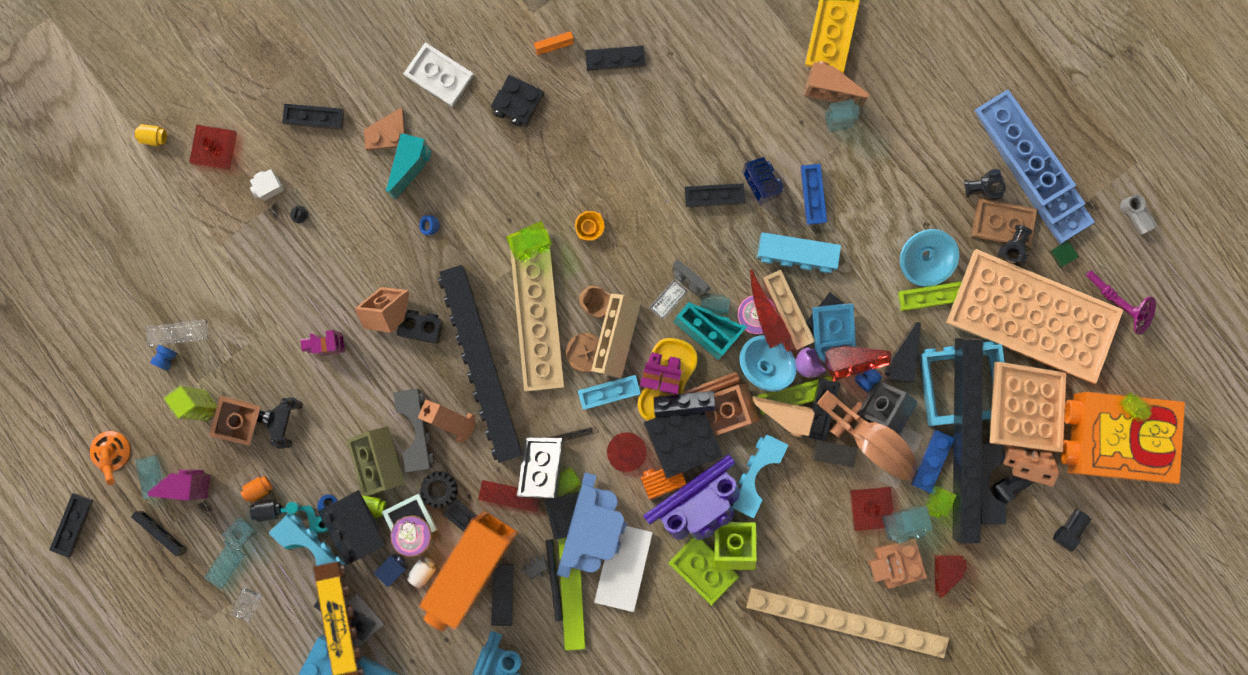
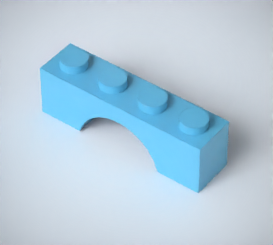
(769, 451)
(291, 531)

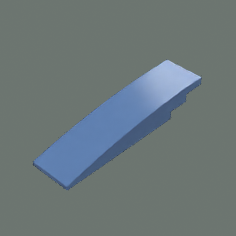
(1035, 167)

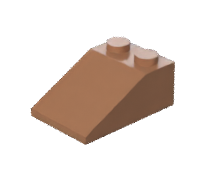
(831, 85)
(733, 410)

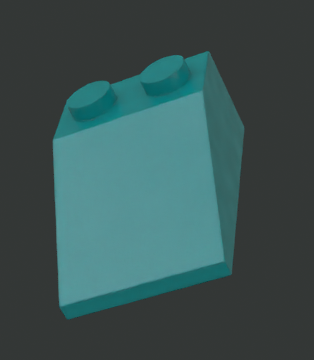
(408, 163)

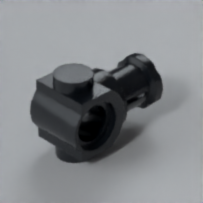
(985, 185)
(1017, 246)

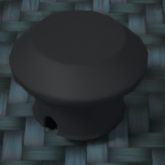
(299, 214)

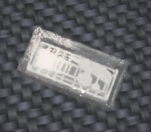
(668, 299)

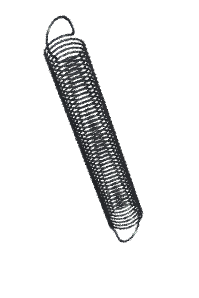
(576, 432)

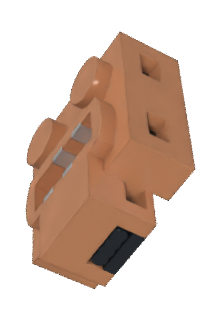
(1032, 464)
(897, 564)

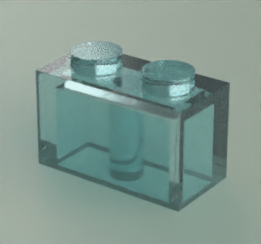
(841, 115)
(907, 523)

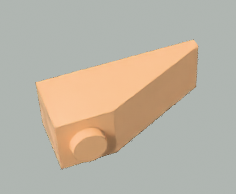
(792, 417)

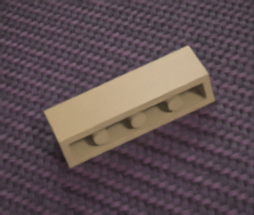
(616, 336)

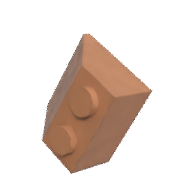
(383, 309)
(234, 420)

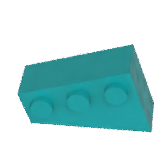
(708, 329)

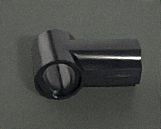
(1008, 488)
(1069, 534)

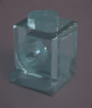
(239, 525)

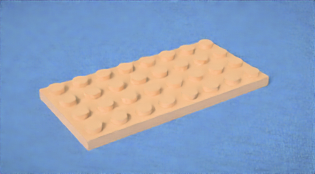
(1034, 316)

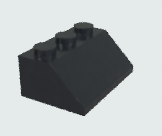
(352, 527)

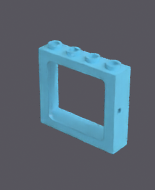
(994, 353)

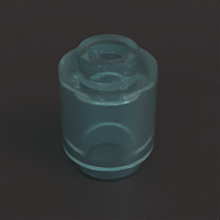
(716, 303)

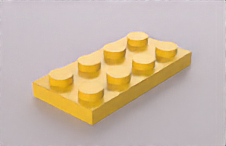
(832, 32)

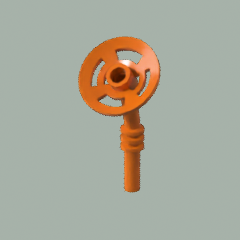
(109, 453)

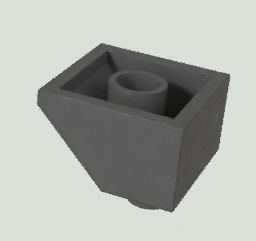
(887, 406)

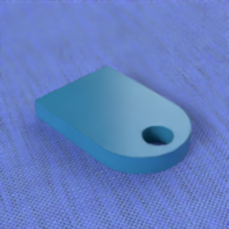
(833, 327)

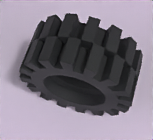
(426, 487)

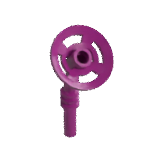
(1138, 313)

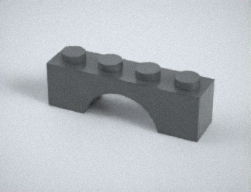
(417, 456)

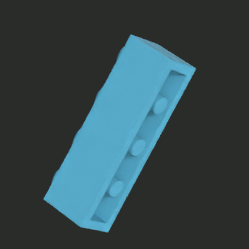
(798, 251)

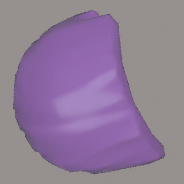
(808, 363)

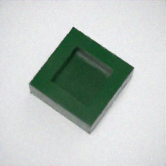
(1064, 254)

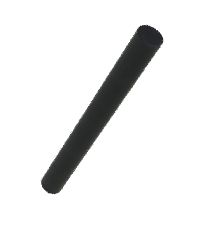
(554, 580)

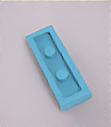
(609, 392)

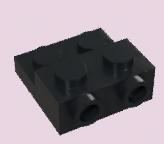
(516, 101)

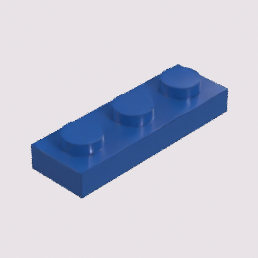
(813, 194)
(932, 461)

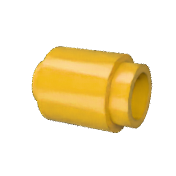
(151, 135)

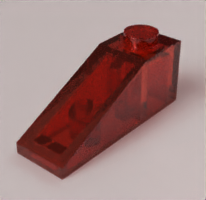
(850, 360)

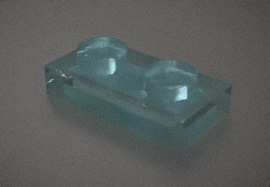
(148, 473)
(224, 566)

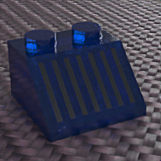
(762, 180)

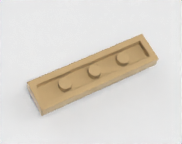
(788, 309)

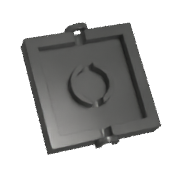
(695, 283)

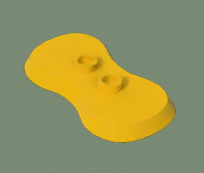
(669, 348)

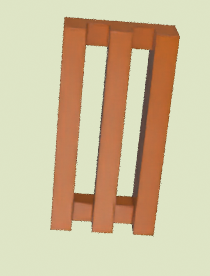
(554, 43)

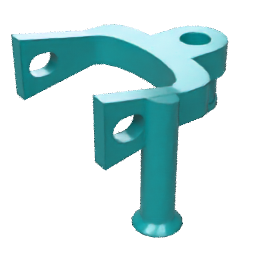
(315, 522)

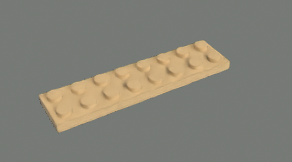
(537, 322)

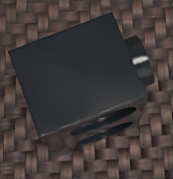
(419, 332)

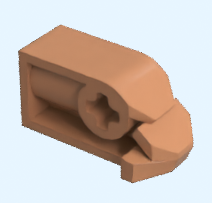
(448, 420)

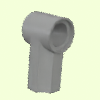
(1139, 216)

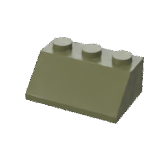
(375, 461)

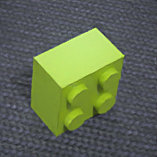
(735, 546)

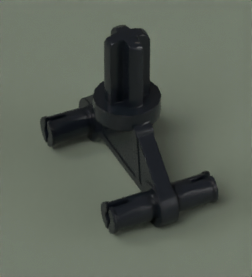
(277, 420)

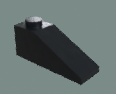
(904, 359)

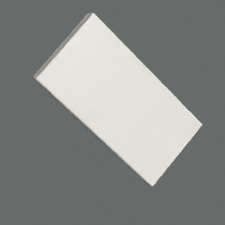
(624, 571)

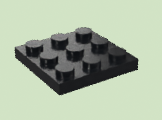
(682, 442)

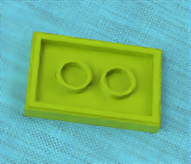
(697, 566)

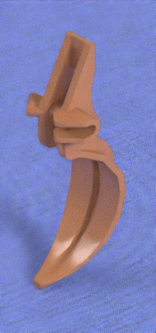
(874, 439)

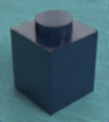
(391, 569)

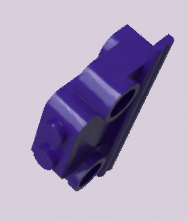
(700, 504)

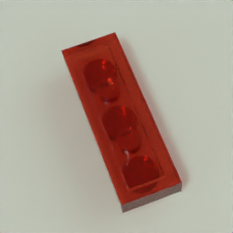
(506, 495)

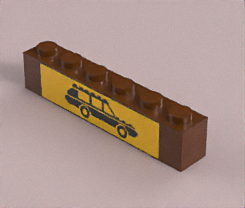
(337, 620)

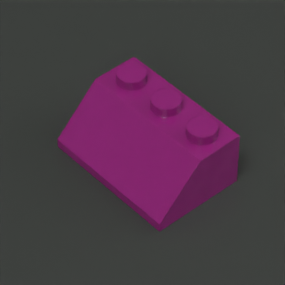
(183, 485)

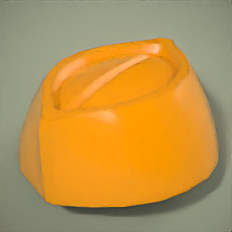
(589, 225)

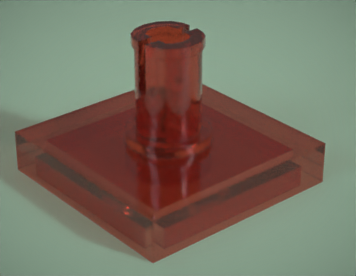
(213, 147)
(870, 506)

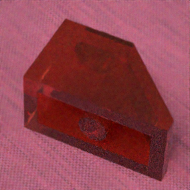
(948, 572)

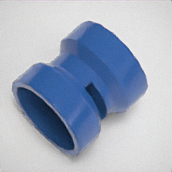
(163, 357)
(868, 379)

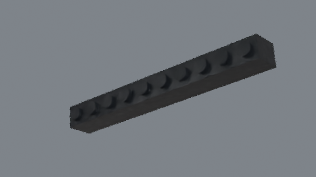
(481, 364)
(967, 440)

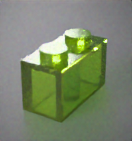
(529, 241)

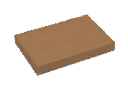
(997, 220)

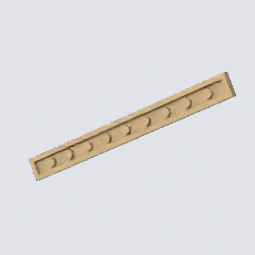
(847, 622)

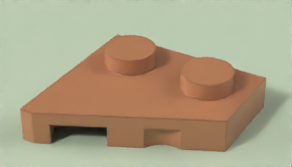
(385, 132)

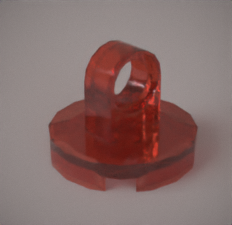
(626, 452)

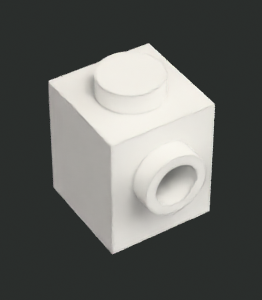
(266, 185)

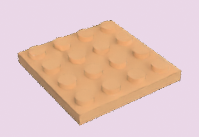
(1028, 407)

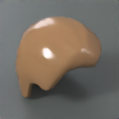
(594, 301)

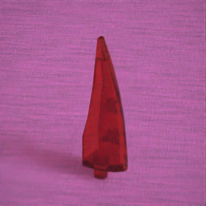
(770, 321)

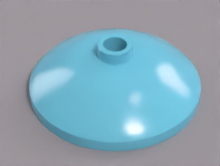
(936, 264)
(777, 365)

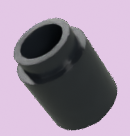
(265, 510)

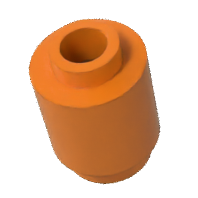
(256, 489)

